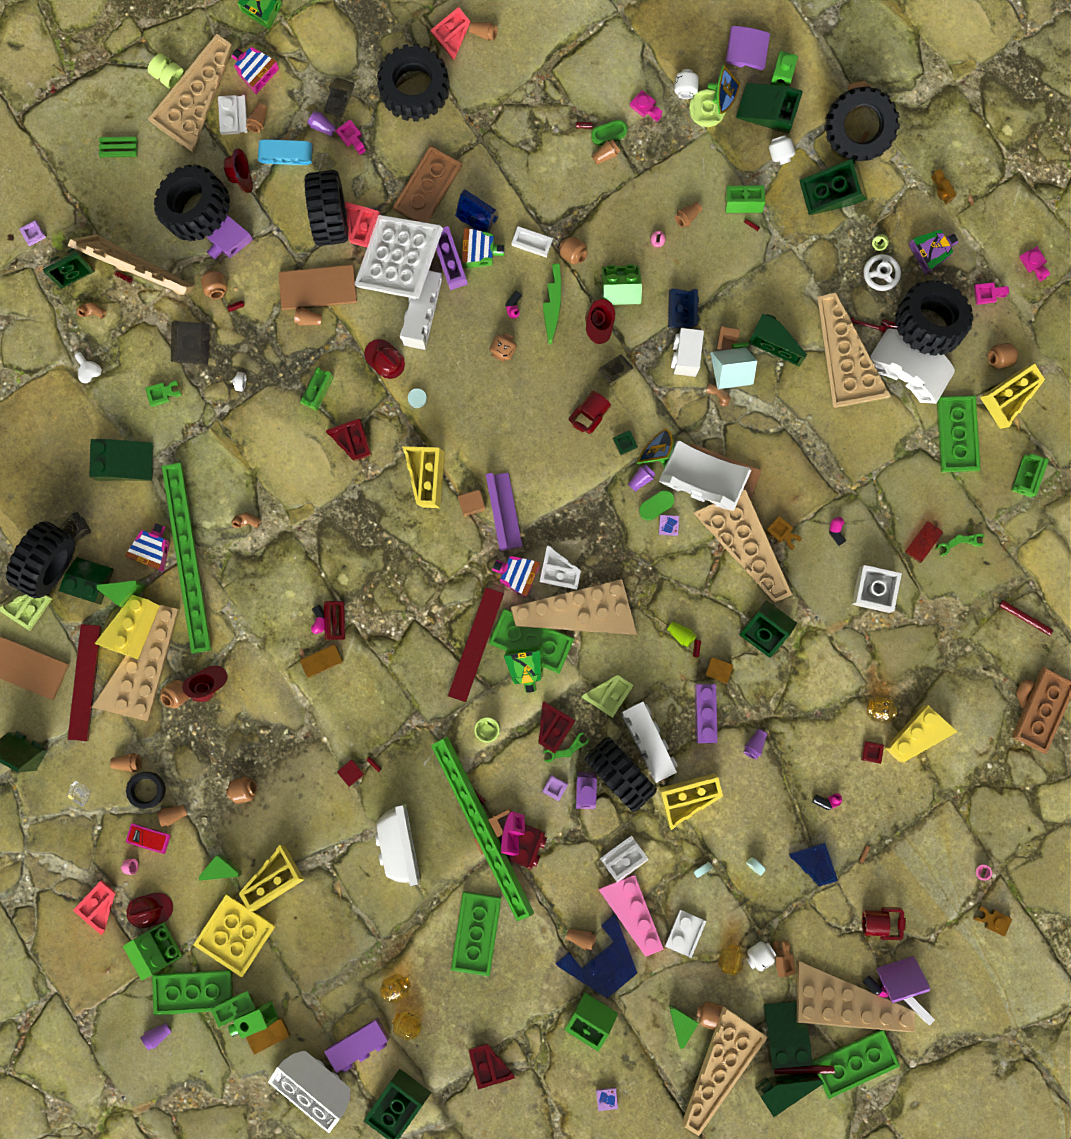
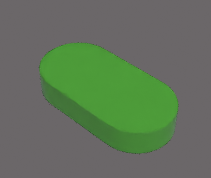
(613, 130)
(656, 505)

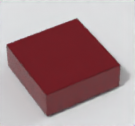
(872, 752)
(350, 773)

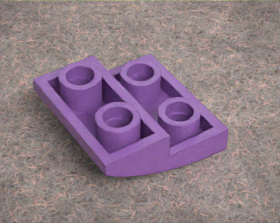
(747, 47)
(903, 979)

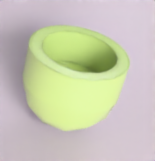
(884, 244)

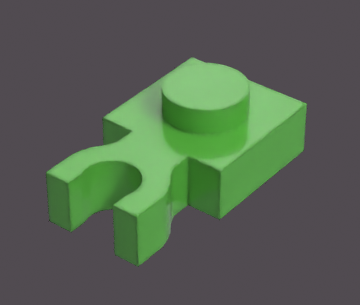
(160, 394)

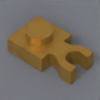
(944, 189)
(782, 531)
(995, 921)

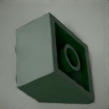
(82, 580)
(768, 629)

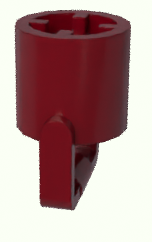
(592, 408)
(878, 923)

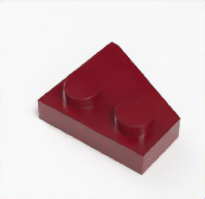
(352, 439)
(553, 727)
(488, 1067)

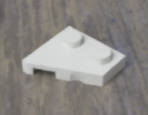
(559, 571)

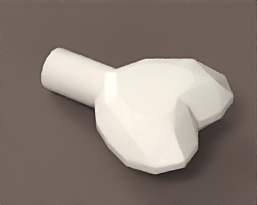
(87, 369)

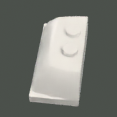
(397, 846)
(312, 1088)

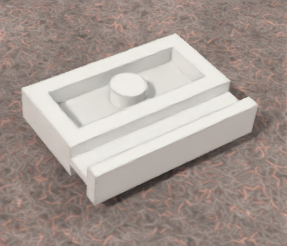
(232, 114)
(624, 859)
(685, 933)

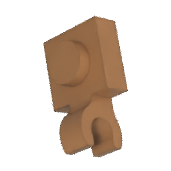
(785, 960)

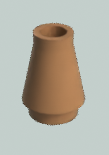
(485, 30)
(256, 120)
(606, 152)
(686, 215)
(306, 317)
(128, 762)
(171, 814)
(581, 938)

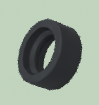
(130, 790)

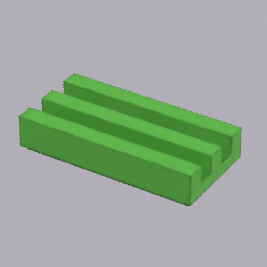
(108, 143)

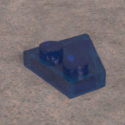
(816, 863)

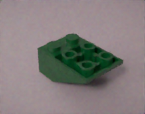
(769, 106)

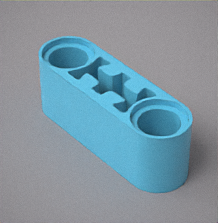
(285, 152)

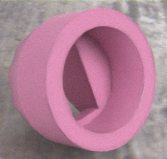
(654, 236)
(130, 866)
(988, 874)

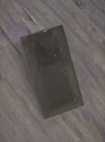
(339, 96)
(615, 369)
(76, 526)

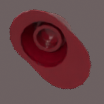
(237, 170)
(600, 321)
(384, 359)
(205, 683)
(149, 910)

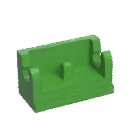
(745, 199)
(317, 389)
(1030, 475)
(233, 1008)

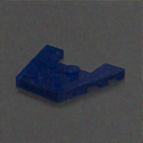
(609, 968)

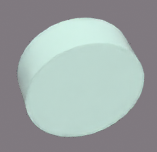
(417, 398)
(756, 866)
(703, 869)

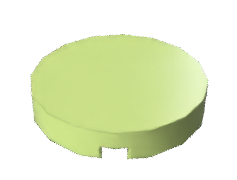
(704, 110)

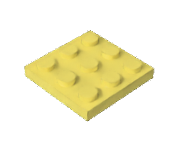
(234, 935)

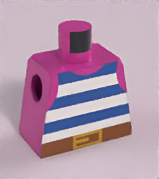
(254, 68)
(150, 548)
(517, 574)

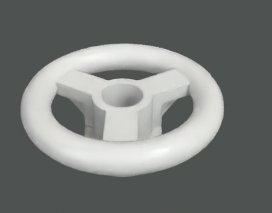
(877, 273)

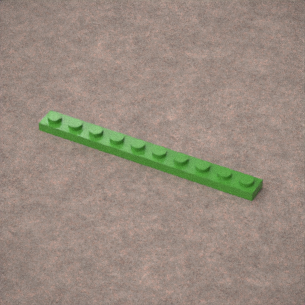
(186, 558)
(482, 829)

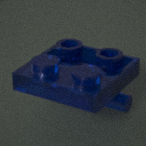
(475, 212)

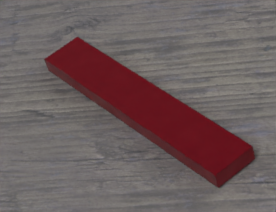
(475, 644)
(84, 683)

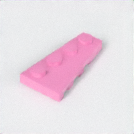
(630, 907)

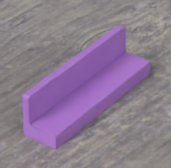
(504, 511)

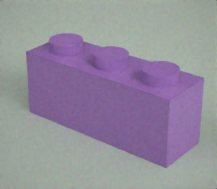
(450, 260)
(705, 713)
(357, 1045)

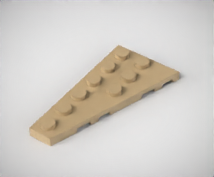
(189, 101)
(126, 261)
(849, 365)
(746, 541)
(589, 610)
(136, 681)
(835, 1002)
(727, 1058)

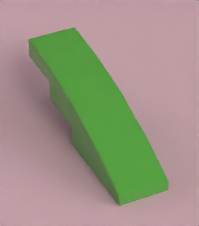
(552, 308)

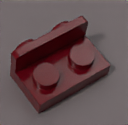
(529, 847)

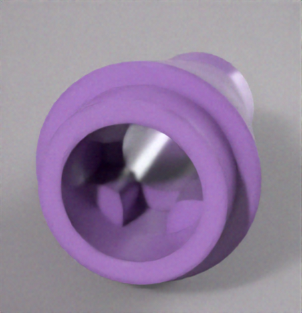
(321, 123)
(641, 477)
(755, 745)
(155, 1036)

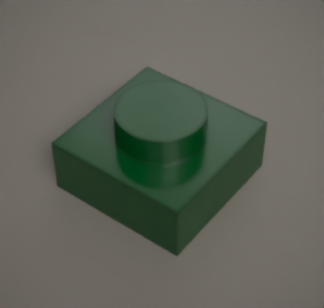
(625, 443)

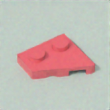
(451, 32)
(360, 223)
(97, 906)

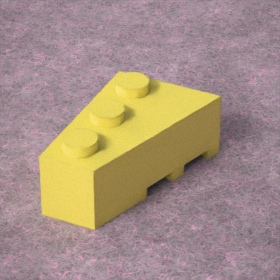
(1012, 394)
(426, 474)
(130, 627)
(919, 734)
(688, 797)
(272, 880)

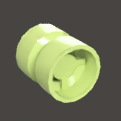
(166, 70)
(487, 730)

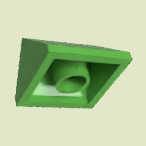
(121, 591)

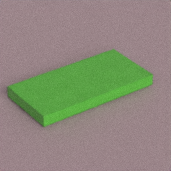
(958, 433)
(509, 637)
(476, 933)
(190, 991)
(857, 1063)

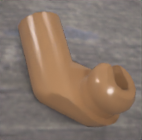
(90, 309)
(721, 393)
(245, 519)
(1023, 692)

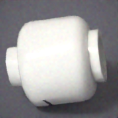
(686, 84)
(782, 149)
(761, 956)

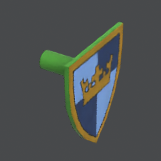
(726, 90)
(658, 448)

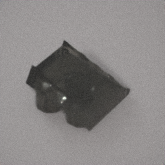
(190, 342)

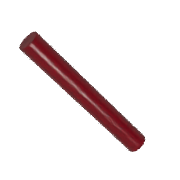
(1025, 617)
(817, 1069)

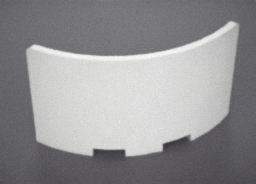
(923, 373)
(704, 476)

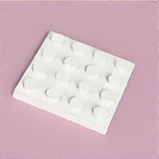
(398, 256)

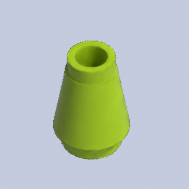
(682, 634)

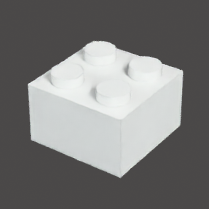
(688, 352)
(876, 588)

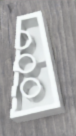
(421, 313)
(649, 742)

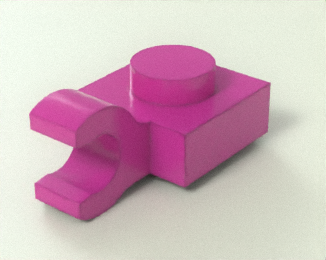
(644, 105)
(350, 135)
(1034, 261)
(987, 293)

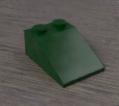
(833, 188)
(68, 268)
(775, 339)
(120, 460)
(21, 753)
(786, 1040)
(785, 1090)
(397, 1106)

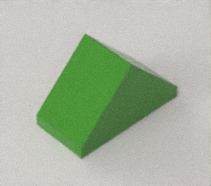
(219, 869)
(683, 1025)

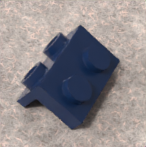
(683, 308)

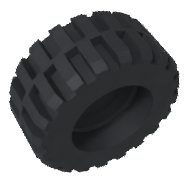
(408, 60)
(887, 129)
(176, 192)
(326, 207)
(944, 301)
(40, 559)
(620, 774)

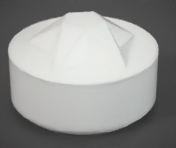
(239, 381)

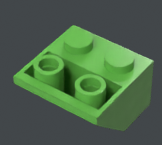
(622, 284)
(152, 951)
(591, 1021)

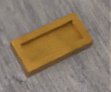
(321, 661)
(268, 1037)

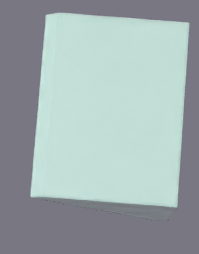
(733, 367)

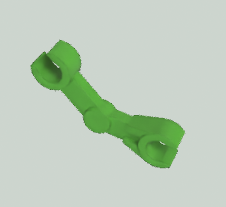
(960, 539)
(568, 752)

